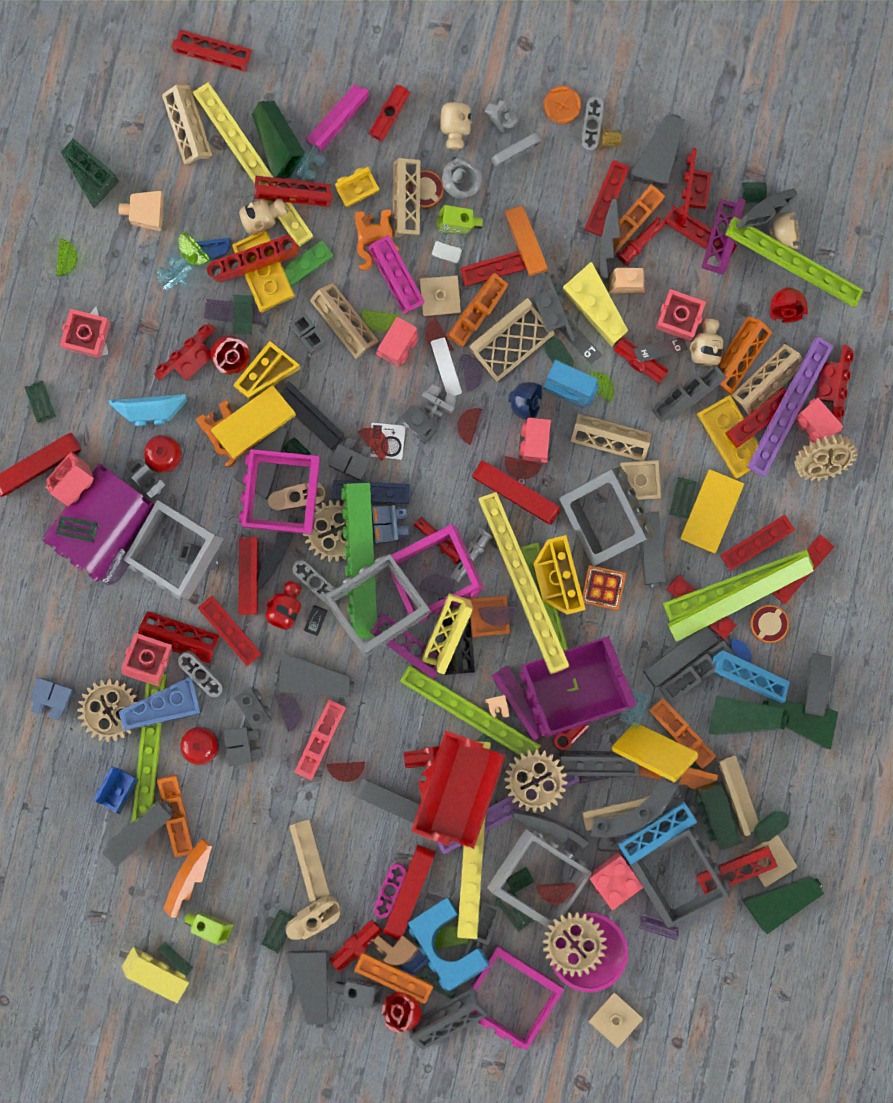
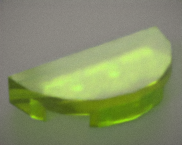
(191, 251)
(66, 258)
(378, 320)
(605, 384)
(448, 937)

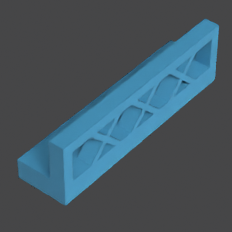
(752, 673)
(659, 836)

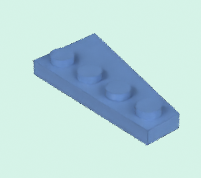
(169, 704)

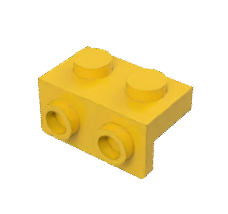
(356, 187)

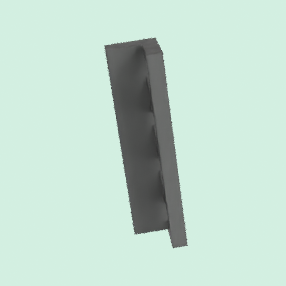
(597, 764)
(443, 1017)

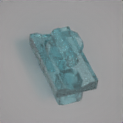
(305, 171)
(174, 274)
(634, 715)

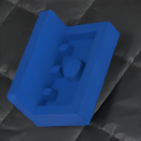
(115, 789)

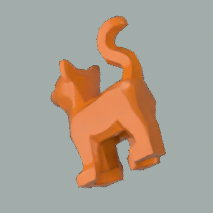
(371, 233)
(207, 423)

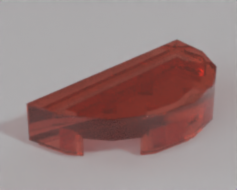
(435, 332)
(468, 423)
(376, 441)
(521, 469)
(346, 771)
(556, 893)

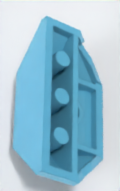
(149, 409)

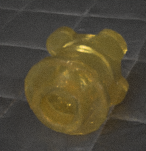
(611, 138)

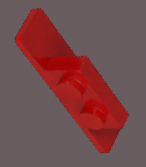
(697, 187)
(189, 357)
(833, 382)

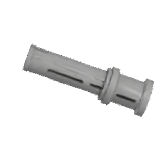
(476, 547)

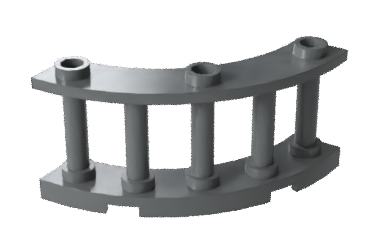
(618, 828)

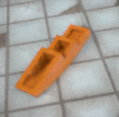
(637, 215)
(526, 240)
(477, 310)
(682, 733)
(178, 824)
(190, 872)

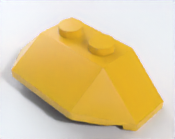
(558, 576)

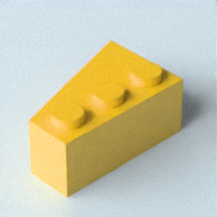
(266, 370)

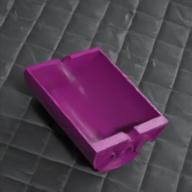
(120, 518)
(600, 685)

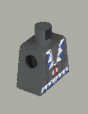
(418, 424)
(367, 992)

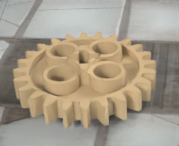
(825, 457)
(327, 515)
(93, 719)
(544, 796)
(560, 955)

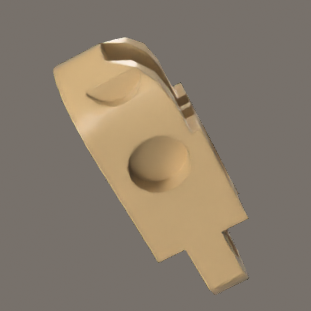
(281, 500)
(299, 927)

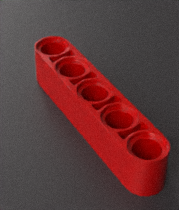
(261, 261)
(37, 464)
(516, 492)
(409, 892)

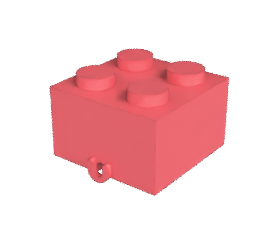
(680, 315)
(85, 333)
(397, 342)
(818, 421)
(536, 440)
(69, 479)
(146, 659)
(615, 881)

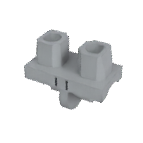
(501, 115)
(431, 397)

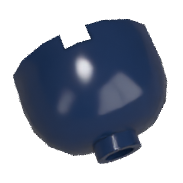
(525, 400)

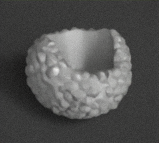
(461, 178)

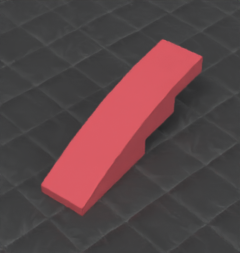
(320, 739)

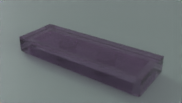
(224, 311)

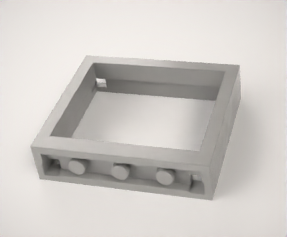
(200, 563)
(395, 630)
(579, 878)

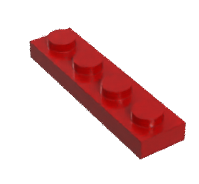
(610, 190)
(693, 229)
(500, 265)
(755, 420)
(757, 542)
(817, 551)
(681, 587)
(229, 631)

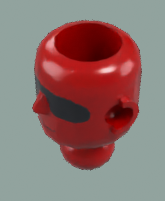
(284, 607)

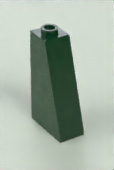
(277, 139)
(740, 716)
(811, 727)
(782, 902)

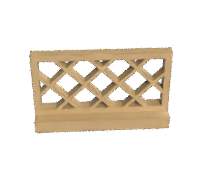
(497, 330)

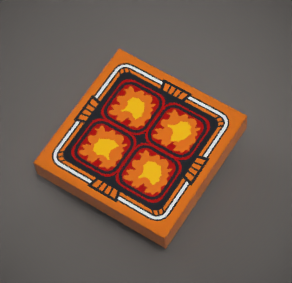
(603, 587)

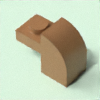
(400, 954)

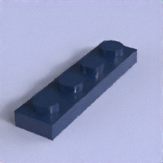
(379, 491)

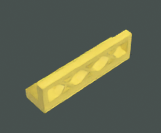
(453, 636)

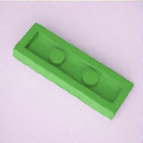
(307, 263)

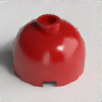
(788, 305)
(229, 355)
(162, 454)
(199, 746)
(401, 1012)

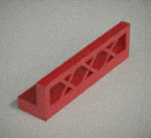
(211, 55)
(292, 194)
(248, 576)
(177, 639)
(731, 865)

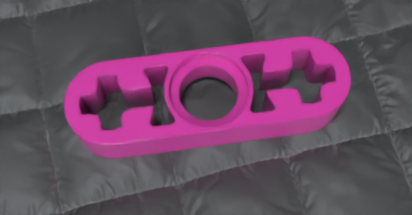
(390, 874)

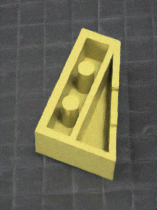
(154, 975)

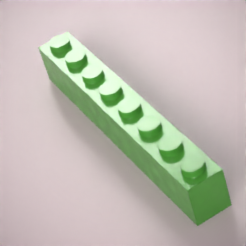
(359, 554)

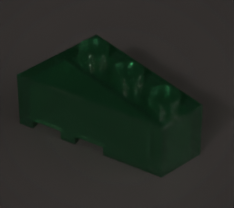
(90, 173)
(717, 815)

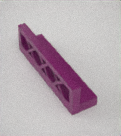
(728, 243)
(413, 659)
(517, 700)

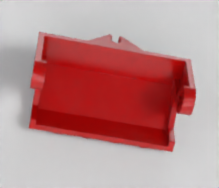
(457, 791)

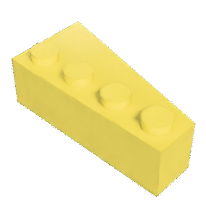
(595, 304)

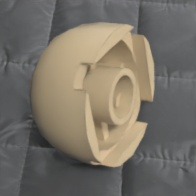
(786, 230)

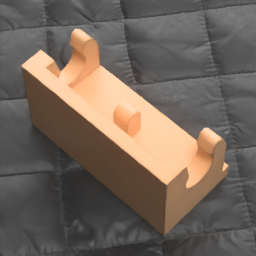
(496, 703)

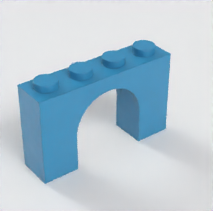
(571, 384)
(425, 930)

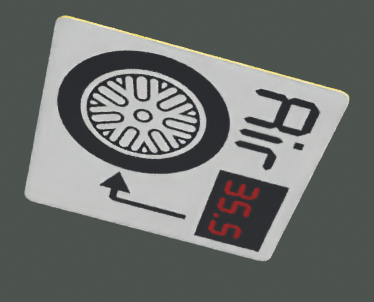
(395, 436)

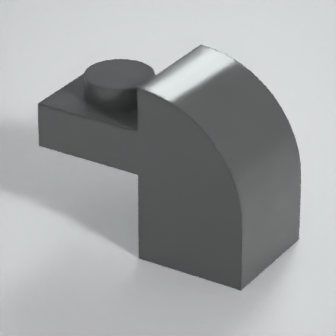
(146, 478)
(190, 551)

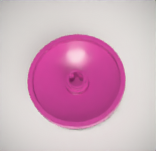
(611, 965)

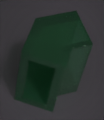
(753, 192)
(295, 447)
(520, 879)

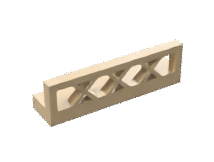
(189, 121)
(400, 200)
(341, 321)
(771, 382)
(614, 432)
(738, 794)
(610, 811)
(309, 859)

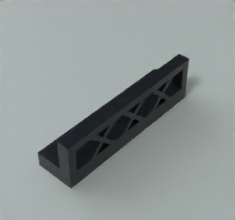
(312, 416)
(456, 662)

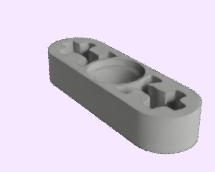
(595, 138)
(516, 150)
(308, 568)
(186, 667)

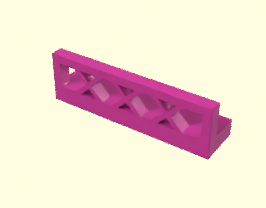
(338, 117)
(396, 274)

